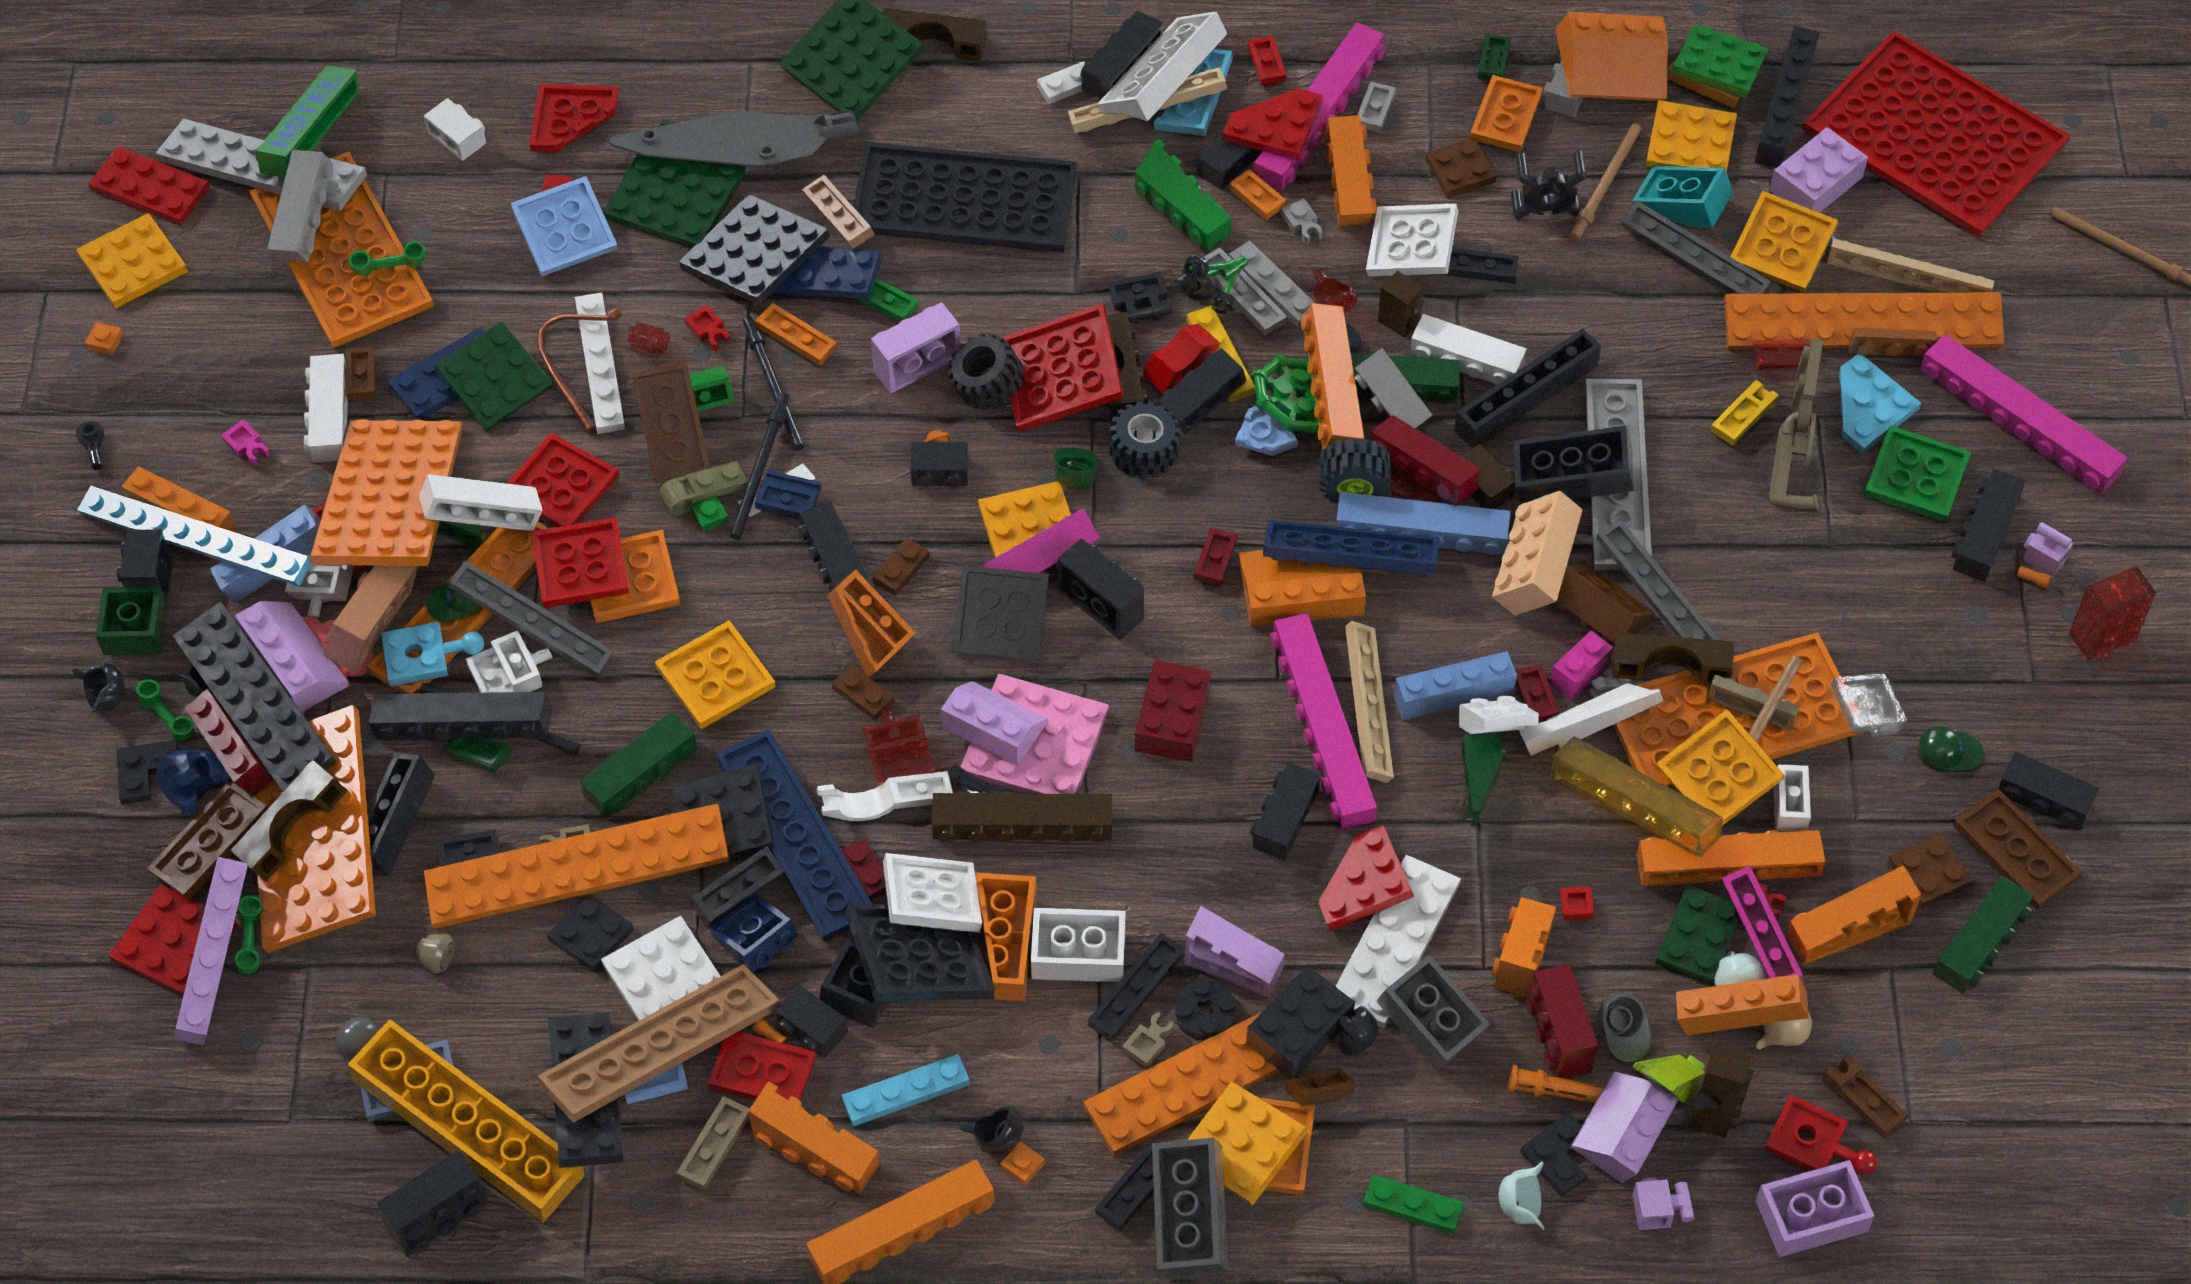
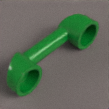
(412, 256)
(150, 698)
(249, 914)

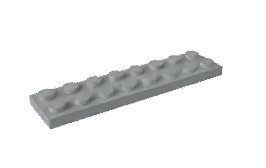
(233, 159)
(1614, 405)

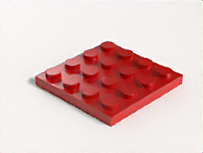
(1065, 367)

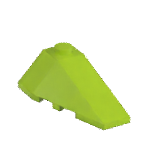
(1675, 1075)

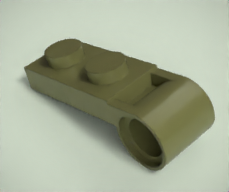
(700, 485)

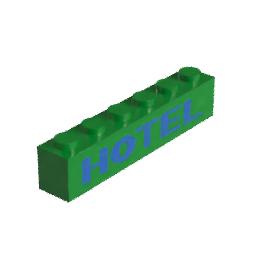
(308, 119)

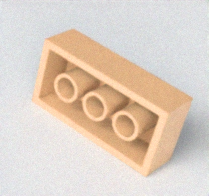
(1537, 553)

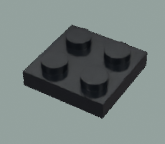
(590, 932)

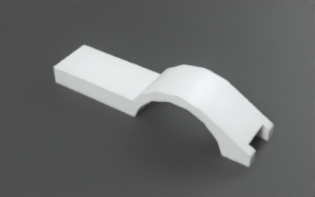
(891, 795)

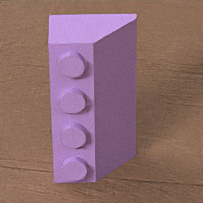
(291, 652)

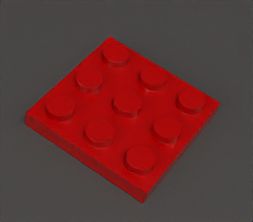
(565, 480)
(580, 562)
(162, 940)

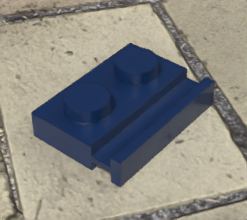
(787, 494)

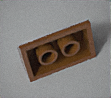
(1601, 603)

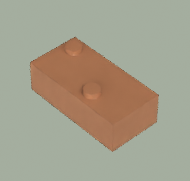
(368, 614)

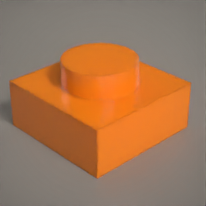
(104, 338)
(1022, 1163)

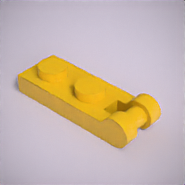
(1744, 412)

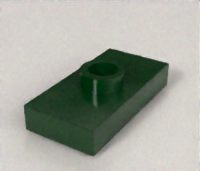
(1494, 56)
(480, 753)

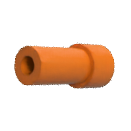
(2041, 579)
(764, 1029)

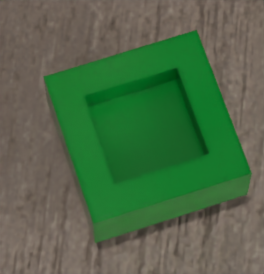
(709, 513)

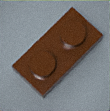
(360, 373)
(901, 566)
(863, 692)
(1320, 1086)

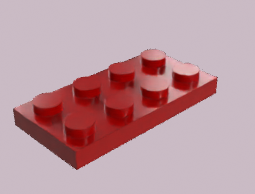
(149, 185)

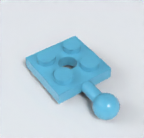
(432, 661)

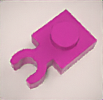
(243, 440)

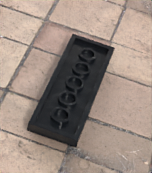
(597, 1135)

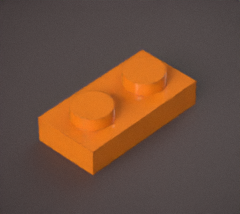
(1257, 194)

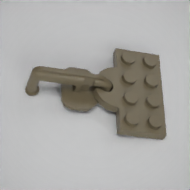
(1797, 422)

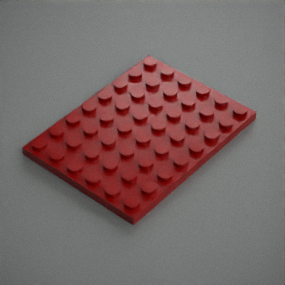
(1939, 133)

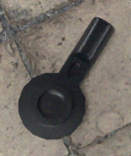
(91, 436)

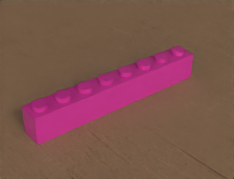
(1336, 83)
(2023, 414)
(1323, 722)

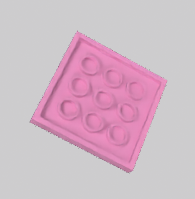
(1060, 751)

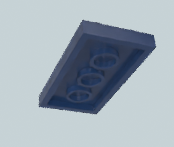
(835, 274)
(422, 387)

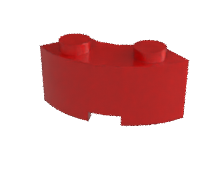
(1179, 356)

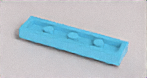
(905, 1090)

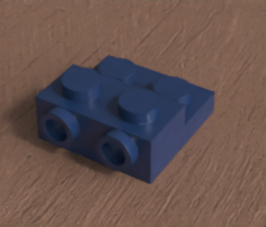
(755, 933)

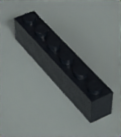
(1787, 97)
(1527, 388)
(460, 716)

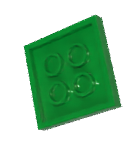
(1720, 61)
(1917, 473)

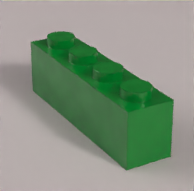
(1181, 198)

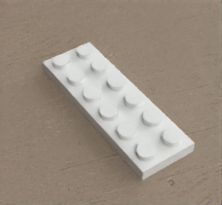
(1398, 936)

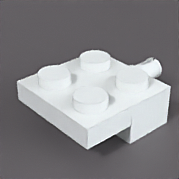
(322, 585)
(507, 666)
(1495, 716)

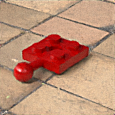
(1817, 1153)

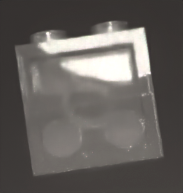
(1869, 704)

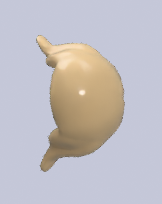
(1786, 1033)

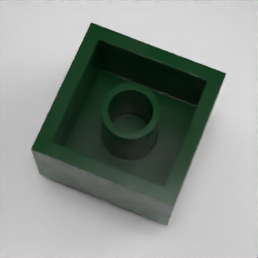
(131, 621)

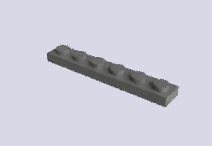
(1693, 251)
(1653, 583)
(531, 618)

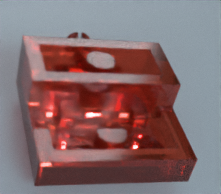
(897, 747)

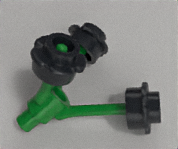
(1197, 269)

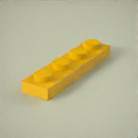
(1210, 322)

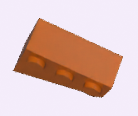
(869, 622)
(1523, 946)

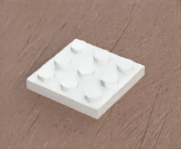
(1412, 239)
(932, 892)
(659, 968)

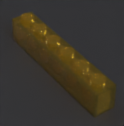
(1637, 797)

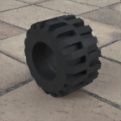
(975, 358)

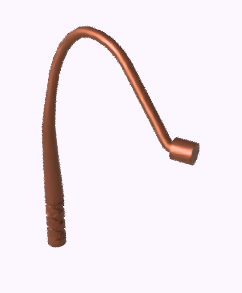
(571, 400)

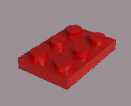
(751, 1061)

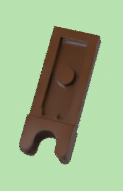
(1864, 1096)

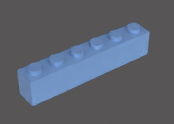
(1456, 526)

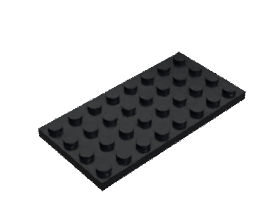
(966, 196)

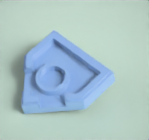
(1264, 434)

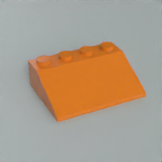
(1614, 55)
(1294, 588)

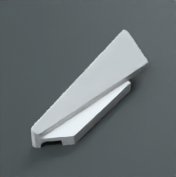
(1590, 717)

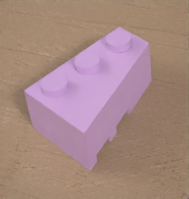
(1232, 953)

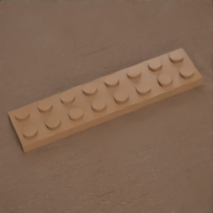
(658, 1043)

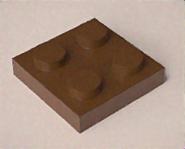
(1460, 167)
(1933, 869)

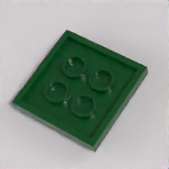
(493, 376)

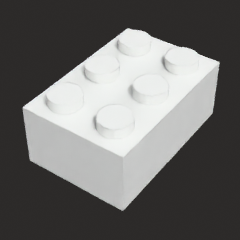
(1078, 944)

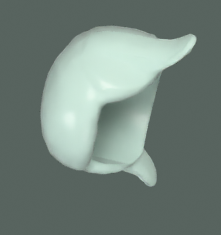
(1738, 969)
(1524, 1188)

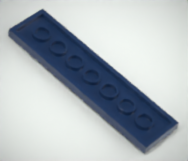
(801, 838)

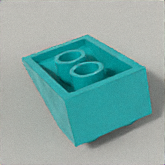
(1686, 194)

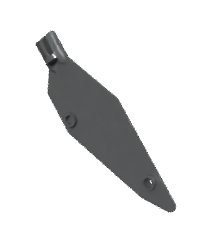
(741, 137)

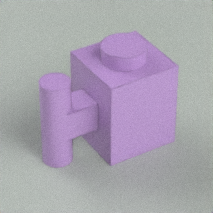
(2047, 549)
(1656, 1206)

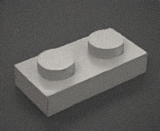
(1376, 106)

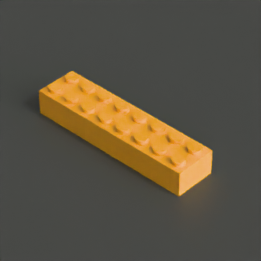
(464, 1118)

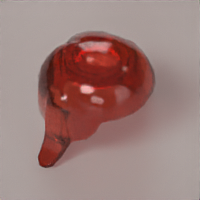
(1332, 292)

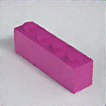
(1045, 547)
(1761, 924)

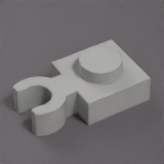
(1301, 218)

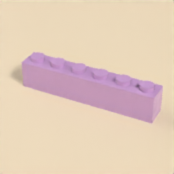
(210, 951)

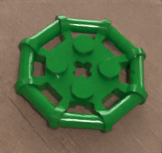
(1284, 405)

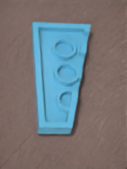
(1195, 115)

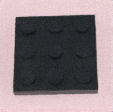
(1001, 613)
(741, 807)

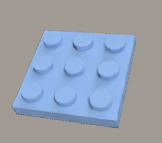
(563, 226)

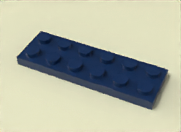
(1351, 547)

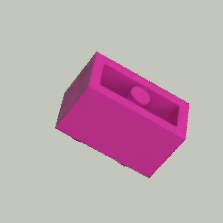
(1581, 665)

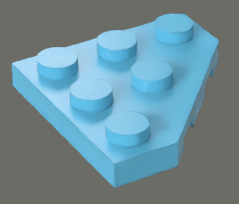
(1871, 403)

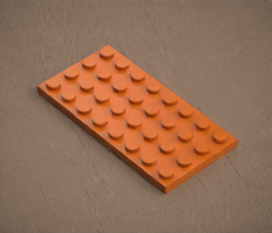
(340, 299)
(374, 495)
(1687, 709)
(328, 854)

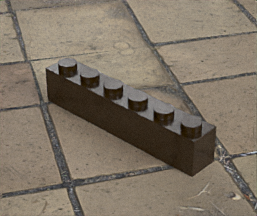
(1022, 816)

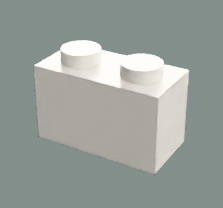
(455, 129)
(1792, 799)

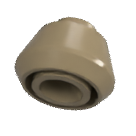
(436, 952)

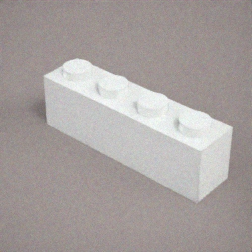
(1478, 353)
(327, 407)
(480, 502)

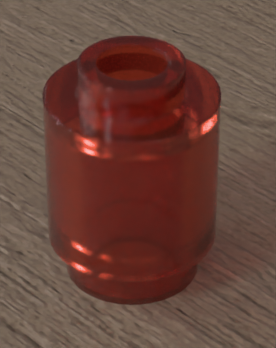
(648, 338)

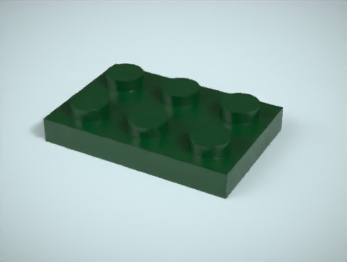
(1698, 935)

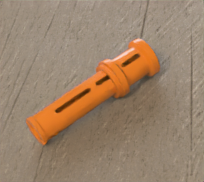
(1541, 1083)

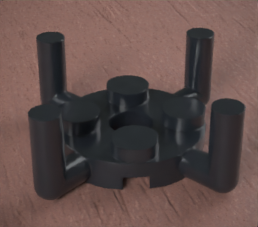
(1548, 191)

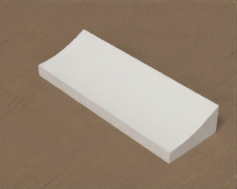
(1164, 66)

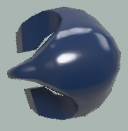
(188, 776)

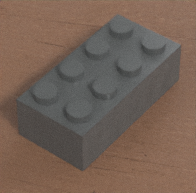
(1190, 1207)

